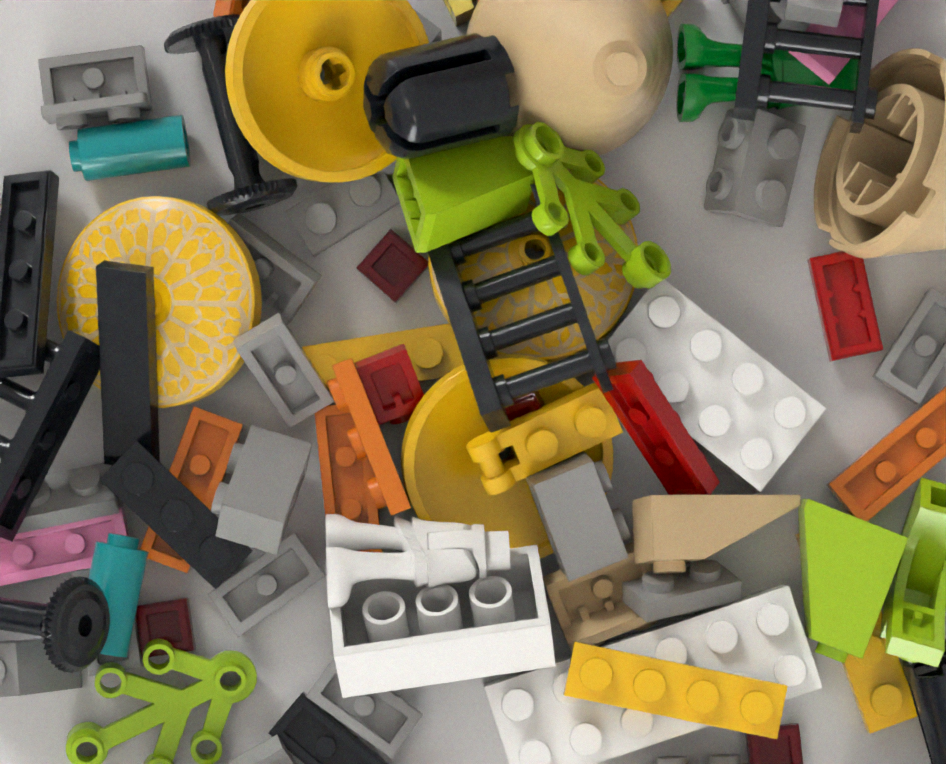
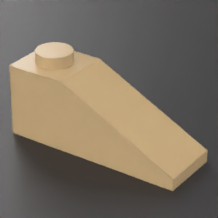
(693, 527)

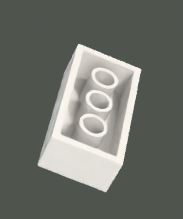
(723, 390)
(452, 632)

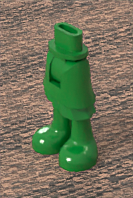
(699, 90)

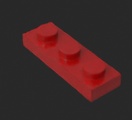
(658, 431)

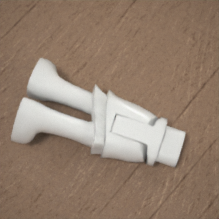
(426, 553)

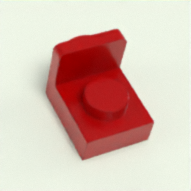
(390, 384)

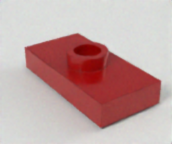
(845, 305)

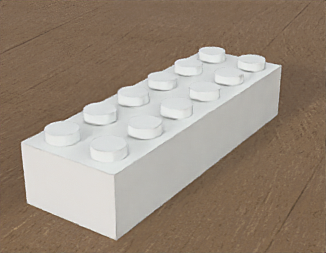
(745, 638)

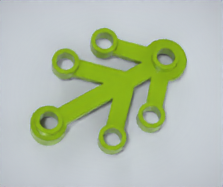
(545, 155)
(168, 704)

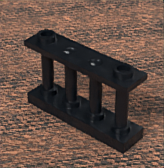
(763, 37)
(481, 344)
(44, 426)

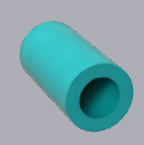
(131, 148)
(119, 572)

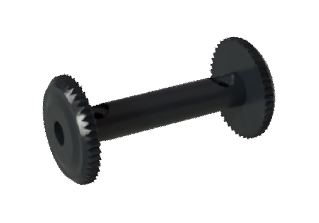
(250, 190)
(72, 622)

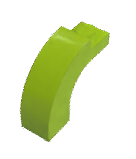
(917, 596)

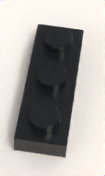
(174, 514)

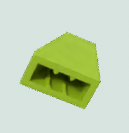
(461, 191)
(844, 577)

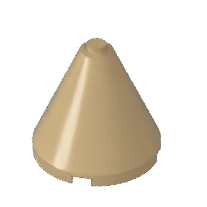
(582, 64)
(888, 184)

